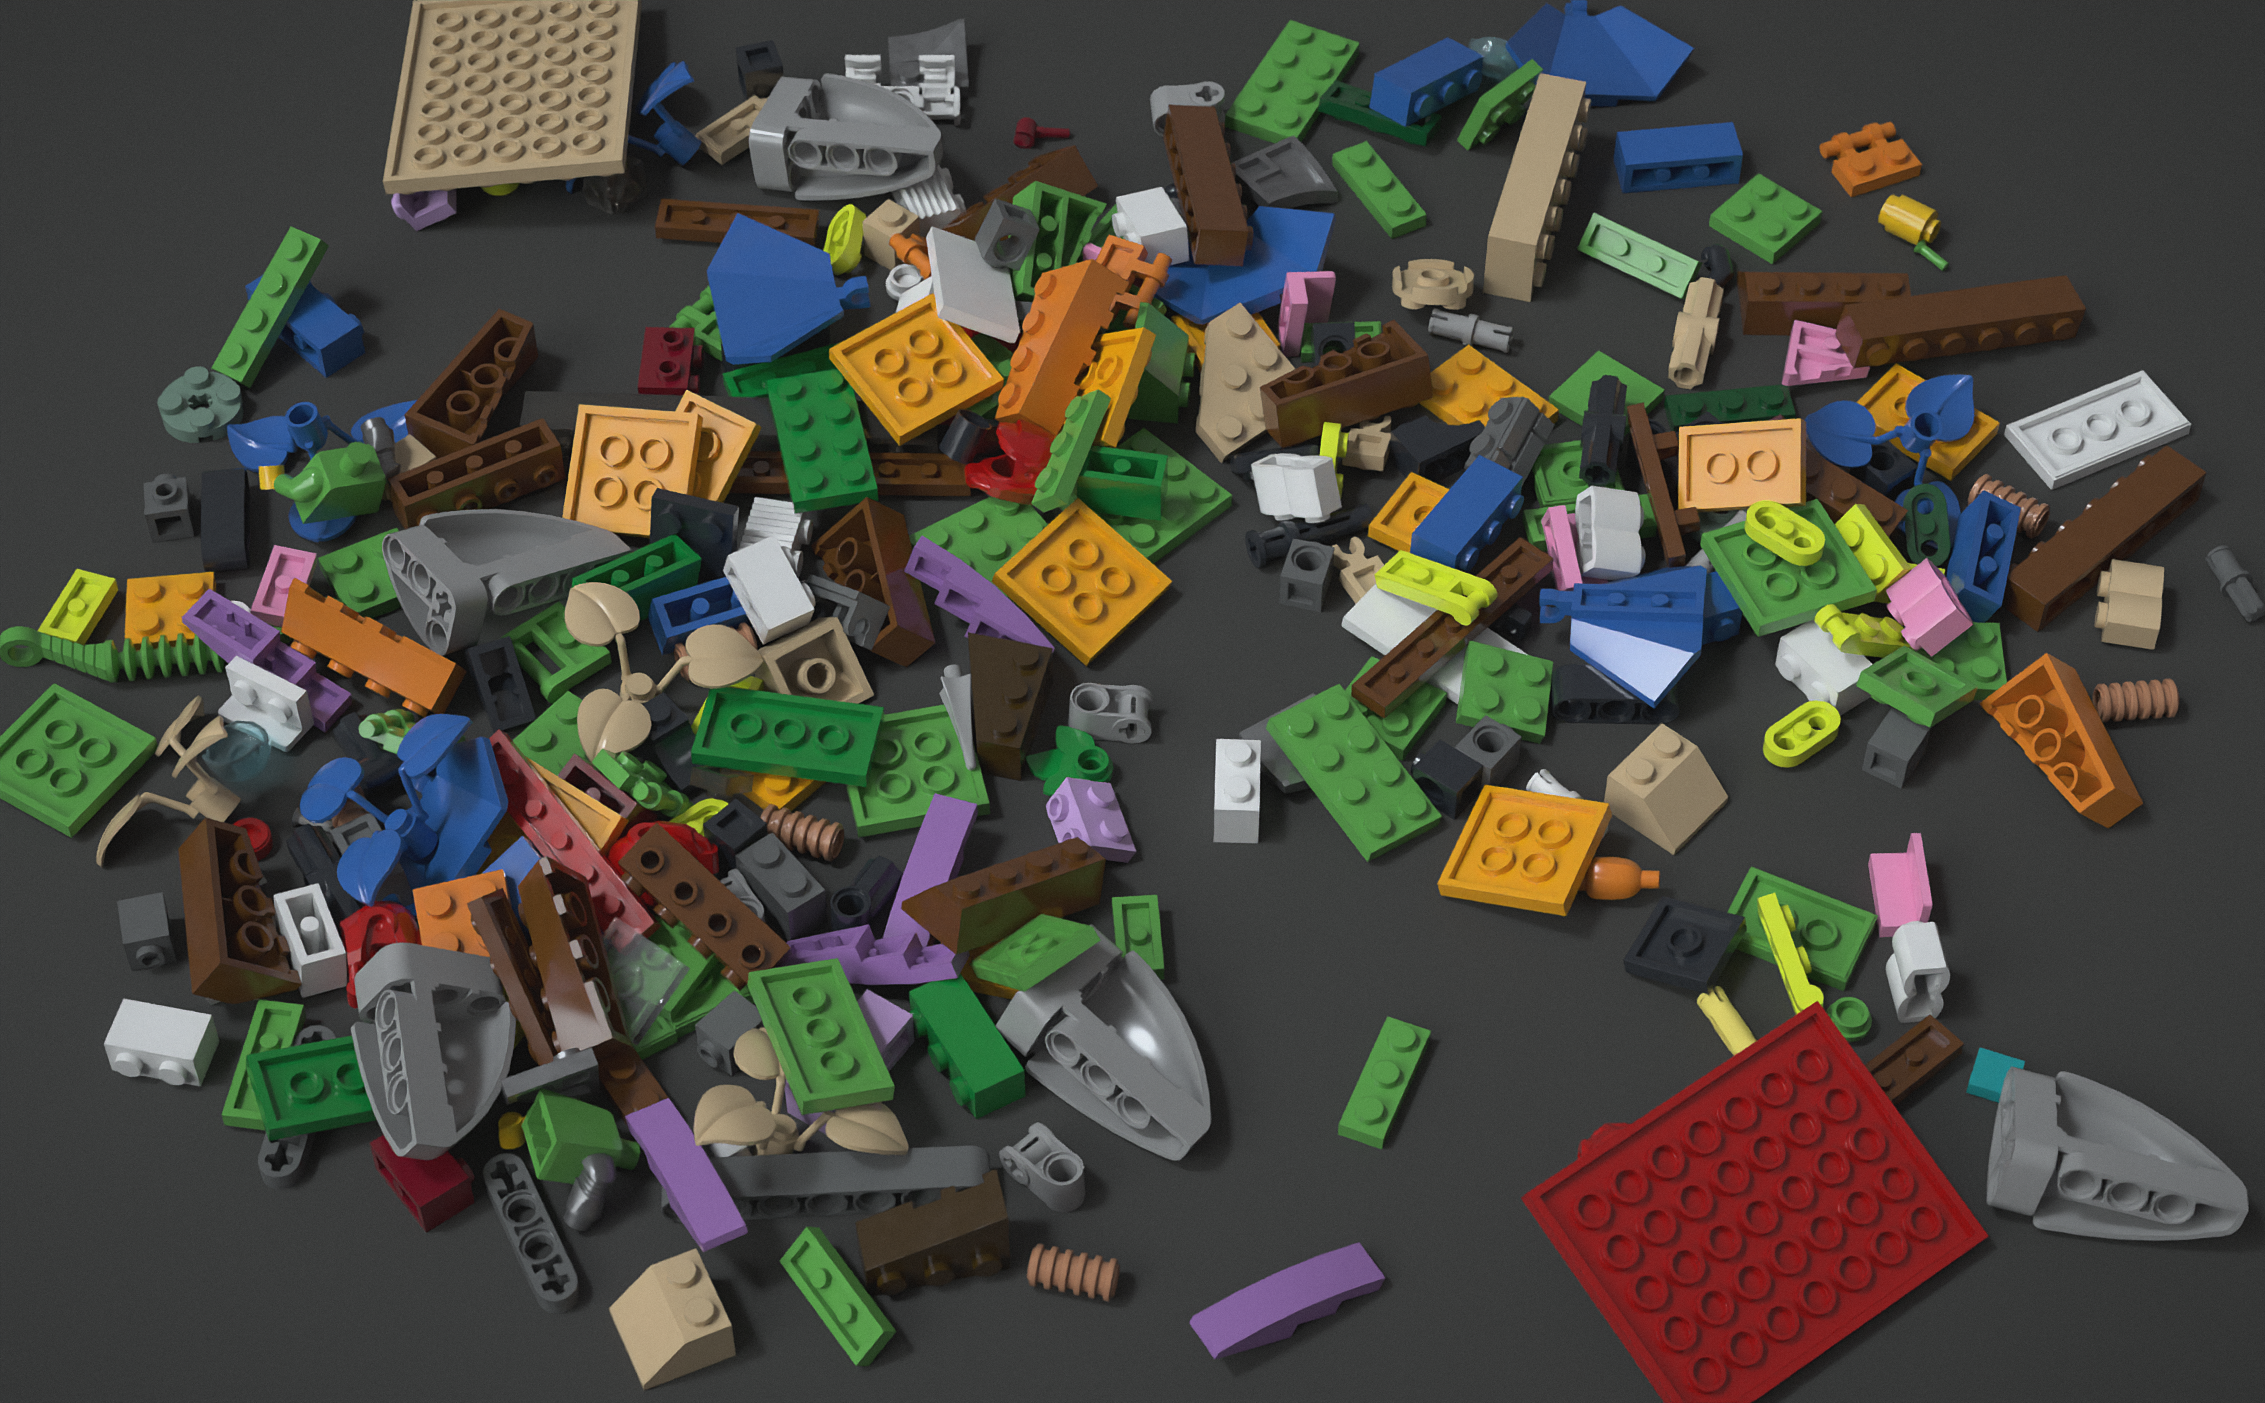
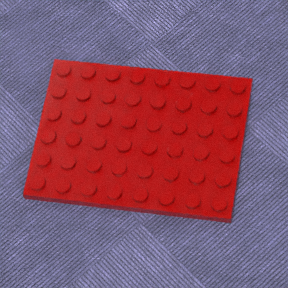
(1755, 1216)

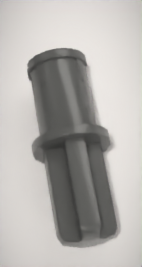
(2235, 582)

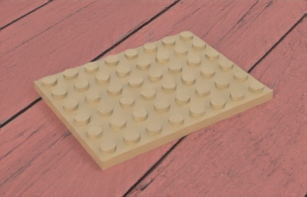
(512, 93)

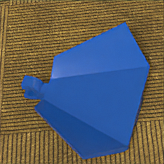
(1611, 52)
(1281, 244)
(774, 292)
(1637, 627)
(463, 808)

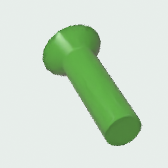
(1928, 253)

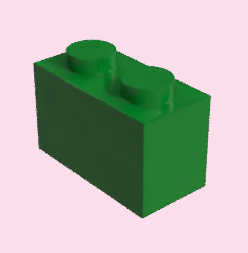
(1124, 482)

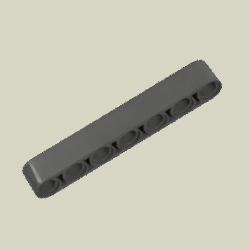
(842, 1181)

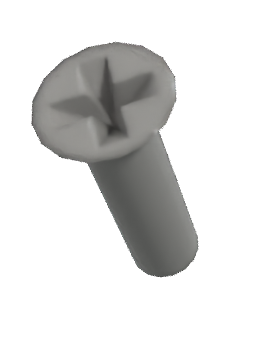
(299, 819)

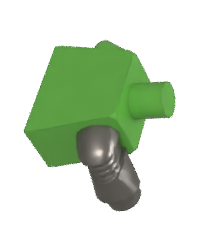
(342, 479)
(571, 1146)

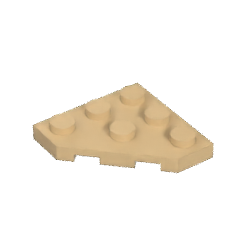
(1234, 368)

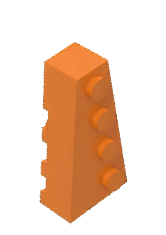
(1057, 342)

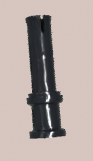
(1277, 541)

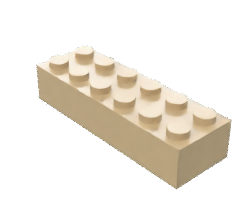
(1536, 188)

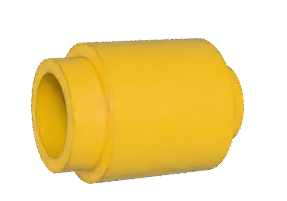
(1909, 219)

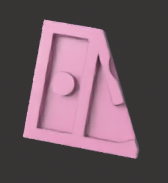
(1817, 357)

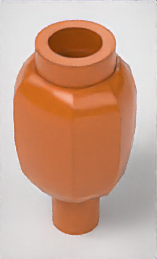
(1617, 878)

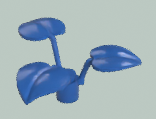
(672, 136)
(1937, 411)
(273, 438)
(372, 859)

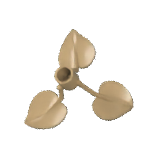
(621, 723)
(207, 794)
(733, 1117)

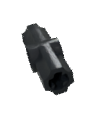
(1603, 431)
(318, 864)

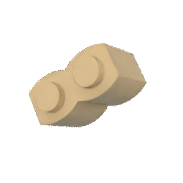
(2130, 604)

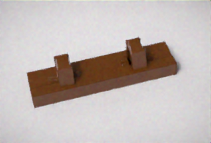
(1650, 451)

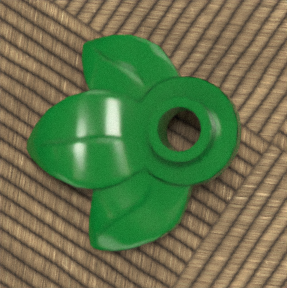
(1071, 759)

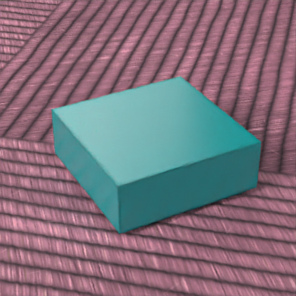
(1990, 1073)

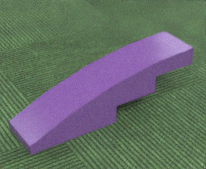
(971, 596)
(238, 633)
(933, 859)
(879, 961)
(686, 1175)
(1290, 1297)

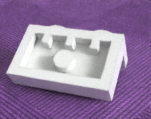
(268, 702)

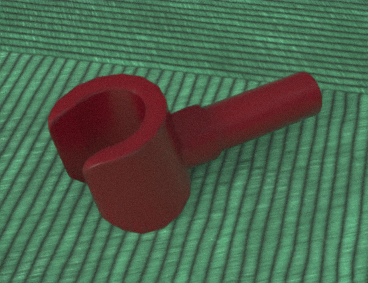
(1028, 130)

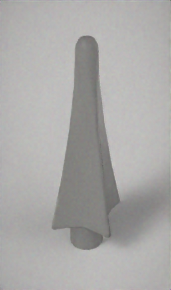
(957, 700)

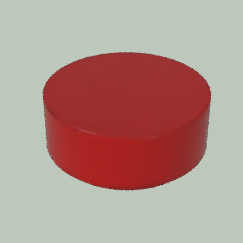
(259, 835)

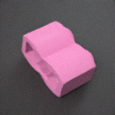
(1927, 608)

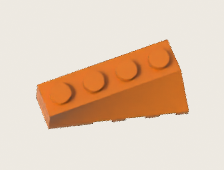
(370, 650)
(2063, 735)

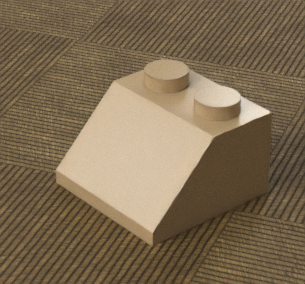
(814, 664)
(1665, 789)
(673, 1321)

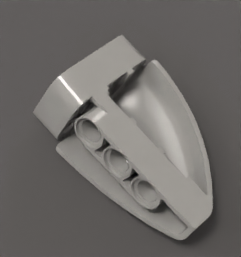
(841, 140)
(488, 571)
(431, 1044)
(1114, 1048)
(2104, 1164)

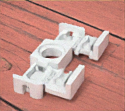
(938, 82)

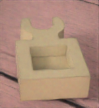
(1369, 445)
(1356, 570)

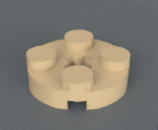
(1432, 284)

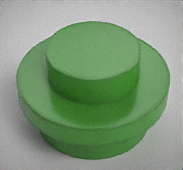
(1851, 1018)

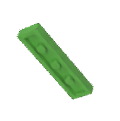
(270, 306)

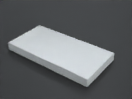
(969, 288)
(2097, 429)
(1387, 619)

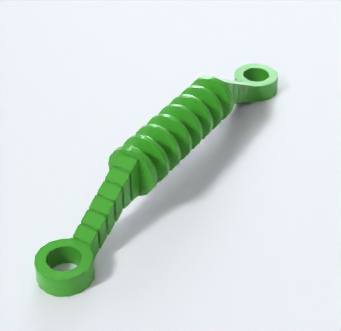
(105, 660)

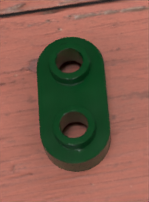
(1929, 527)

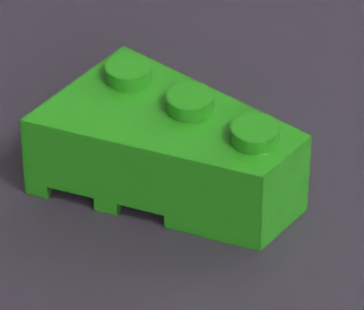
(1064, 229)

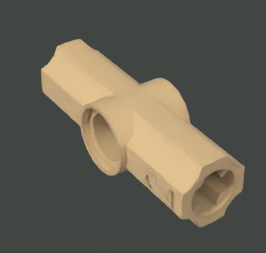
(1695, 333)

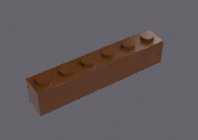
(1207, 186)
(1959, 321)
(2106, 530)

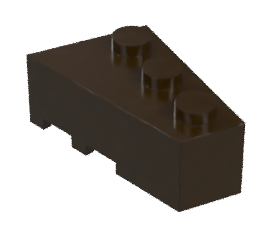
(1008, 700)
(936, 1242)

